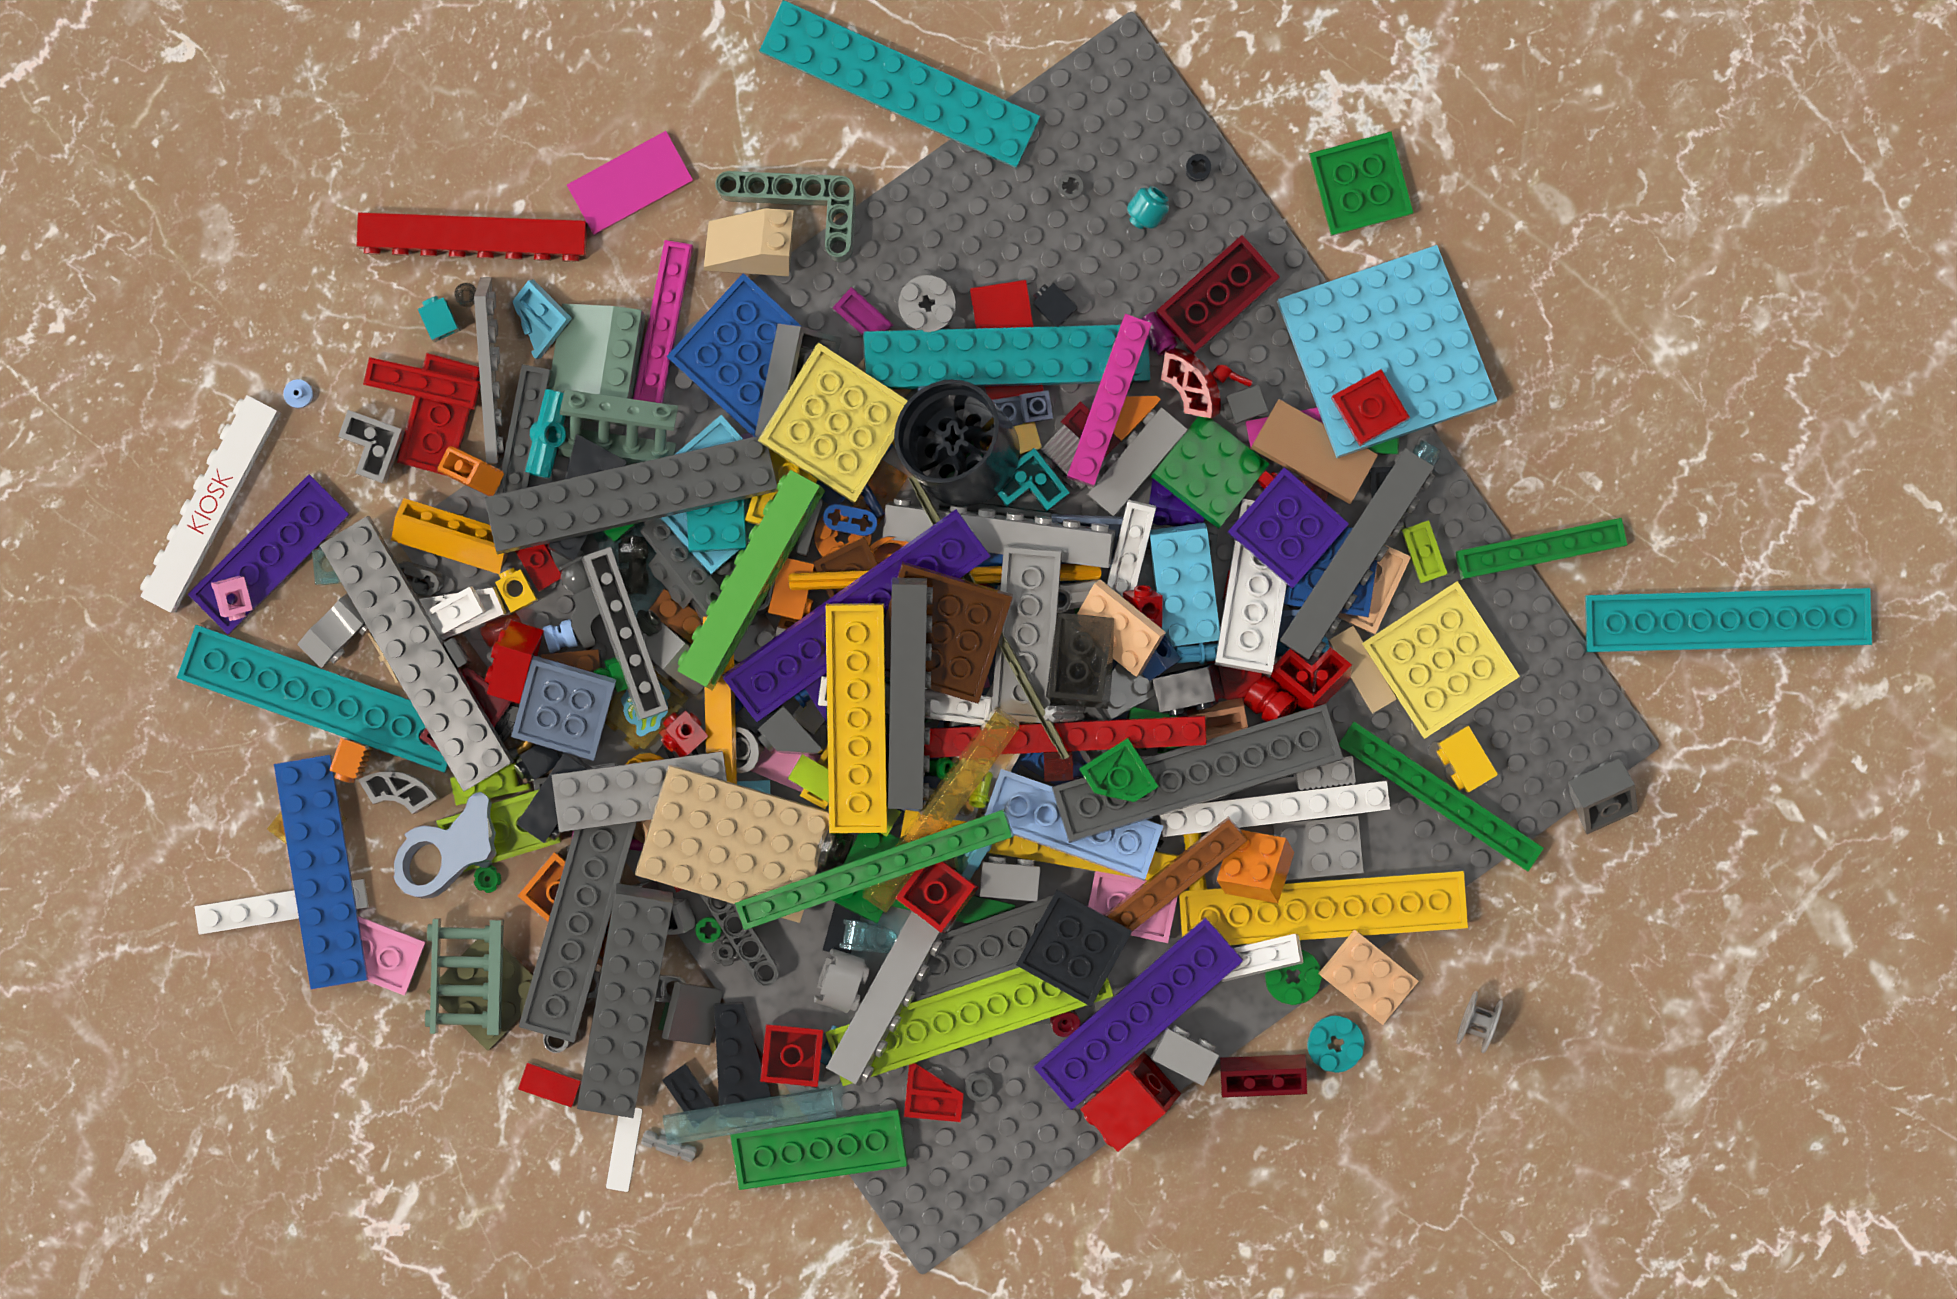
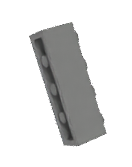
(1137, 461)

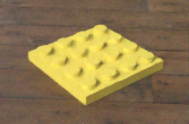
(834, 422)
(1440, 660)

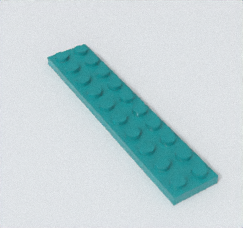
(899, 84)
(995, 356)
(1728, 620)
(307, 695)

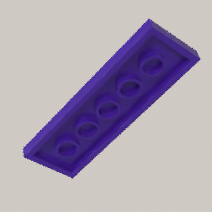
(273, 548)

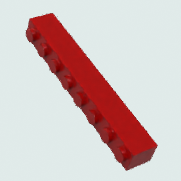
(471, 235)

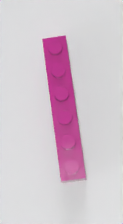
(1109, 400)

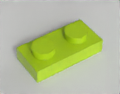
(1424, 551)

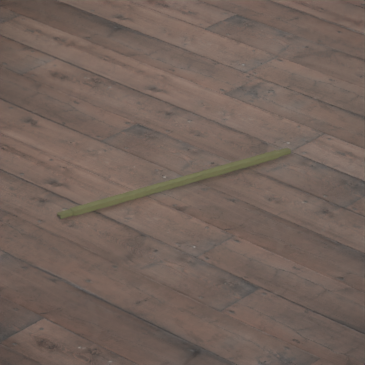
(1006, 648)

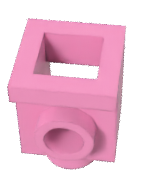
(236, 586)

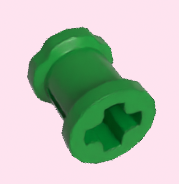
(702, 935)

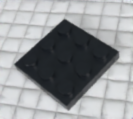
(1074, 947)

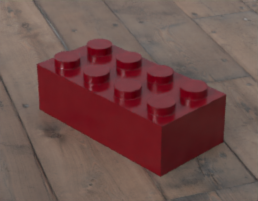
(1217, 294)

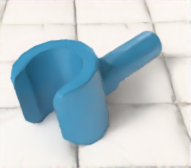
(826, 1053)

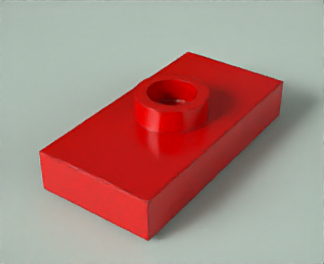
(539, 566)

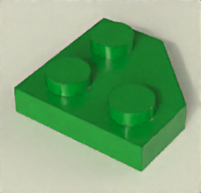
(1119, 774)

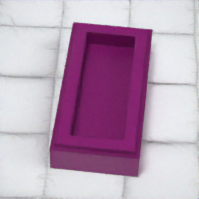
(861, 313)

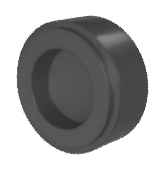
(979, 1087)

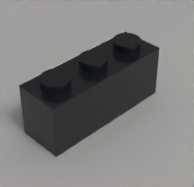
(541, 814)

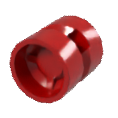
(1266, 699)

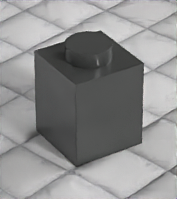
(1245, 405)

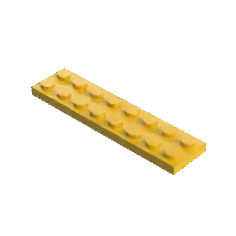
(856, 718)

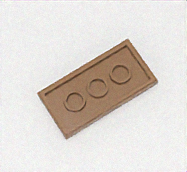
(1305, 449)

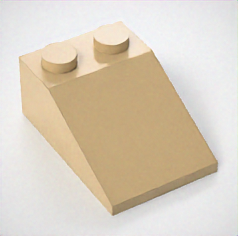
(751, 243)

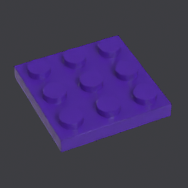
(1288, 528)

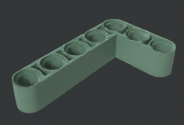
(800, 197)

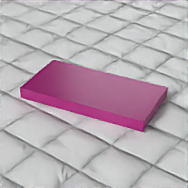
(629, 182)

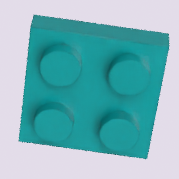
(717, 528)

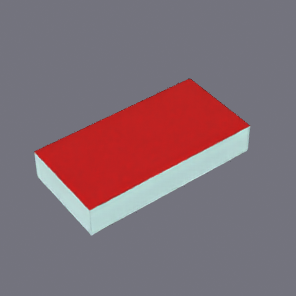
(549, 1084)

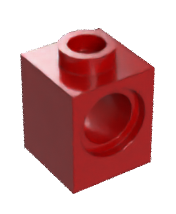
(1147, 602)

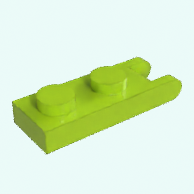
(496, 785)

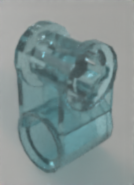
(862, 936)

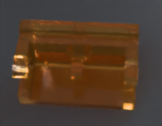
(885, 484)

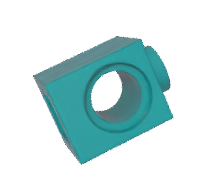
(438, 318)

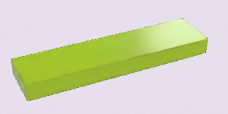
(814, 779)

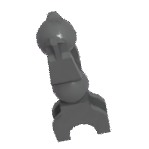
(576, 581)

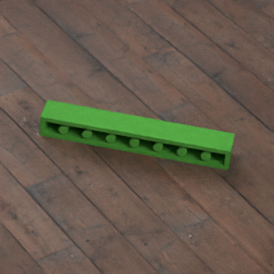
(750, 580)

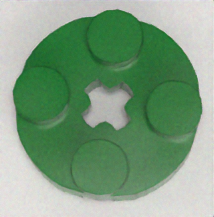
(1295, 993)

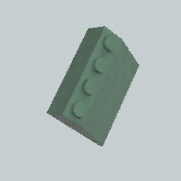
(598, 351)

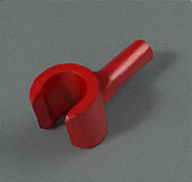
(1222, 372)

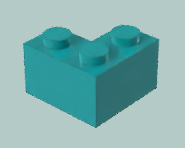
(1034, 475)

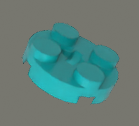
(1328, 1058)

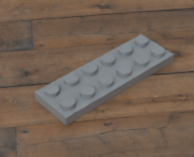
(1029, 627)
(621, 791)

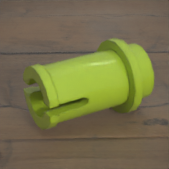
(980, 797)

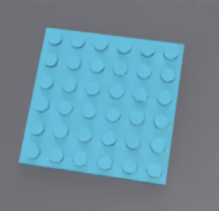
(1393, 320)

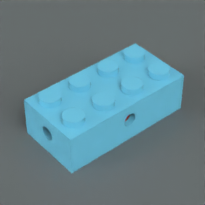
(1186, 583)

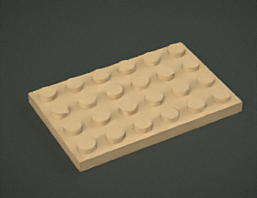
(728, 838)

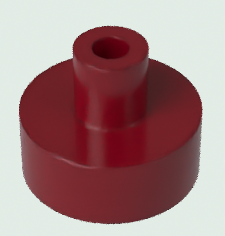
(1065, 1023)

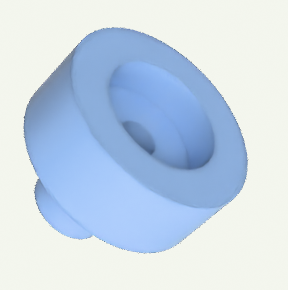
(303, 398)

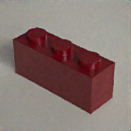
(1263, 1075)

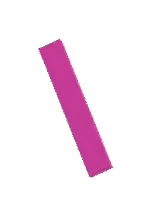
(663, 321)

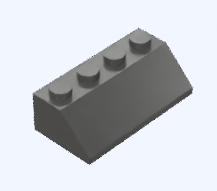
(789, 354)

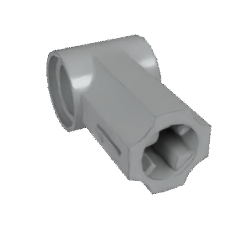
(1075, 594)

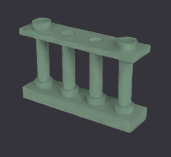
(624, 411)
(489, 991)

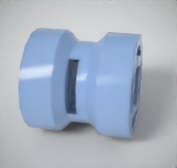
(560, 636)

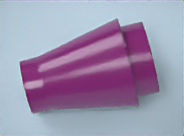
(1159, 336)

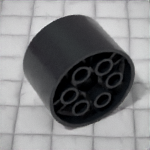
(983, 471)

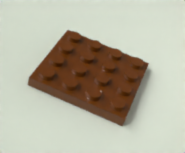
(963, 635)

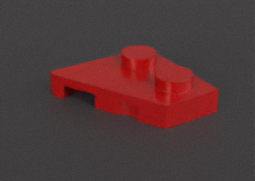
(931, 1097)

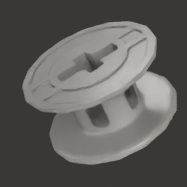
(1480, 1022)

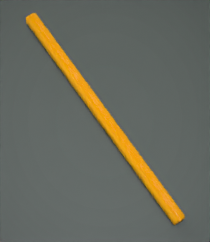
(981, 575)

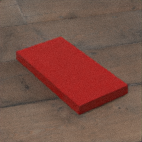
(1003, 307)
(435, 424)

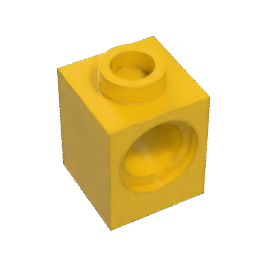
(527, 596)

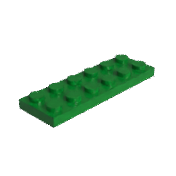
(819, 1149)

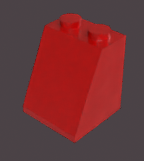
(1130, 1102)

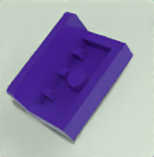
(1171, 509)

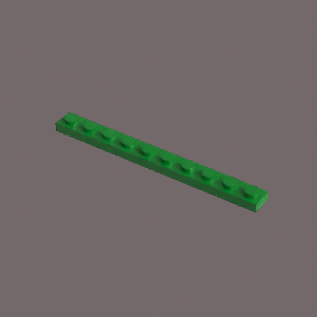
(874, 869)

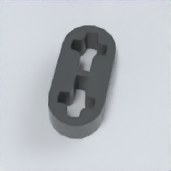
(422, 572)

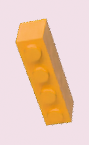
(447, 535)

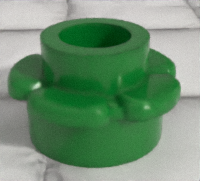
(481, 884)

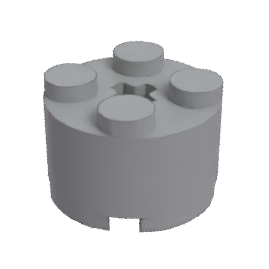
(937, 291)
(841, 981)

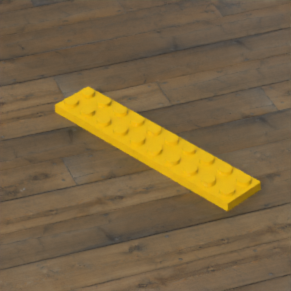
(1334, 908)

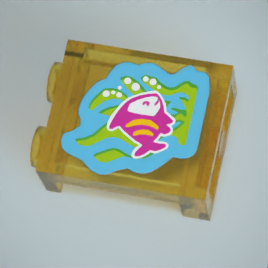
(643, 732)

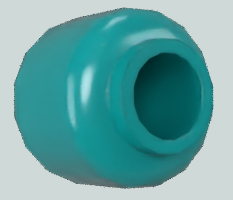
(1148, 208)

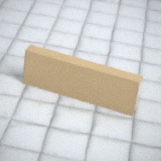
(1364, 672)

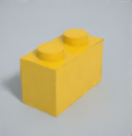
(1466, 759)

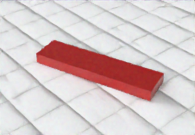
(421, 383)

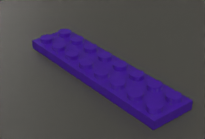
(1138, 1013)

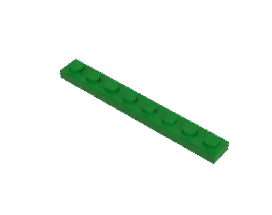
(1440, 796)

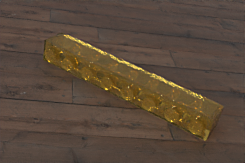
(951, 795)

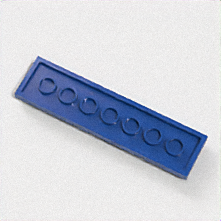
(320, 872)

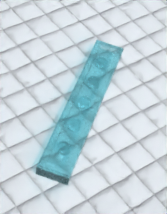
(749, 1116)

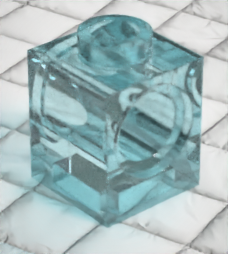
(320, 575)

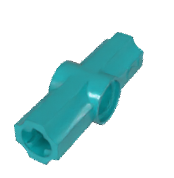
(542, 449)

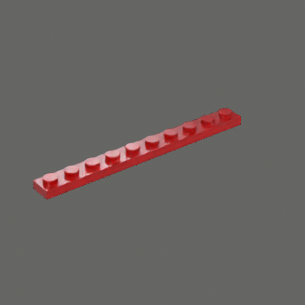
(1080, 735)

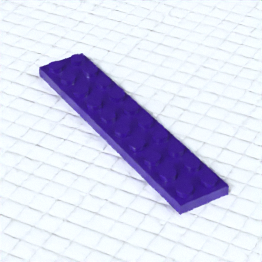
(799, 652)

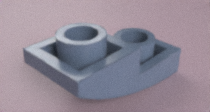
(1026, 407)

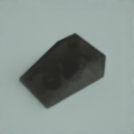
(1081, 661)

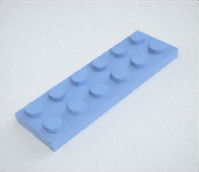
(1037, 819)

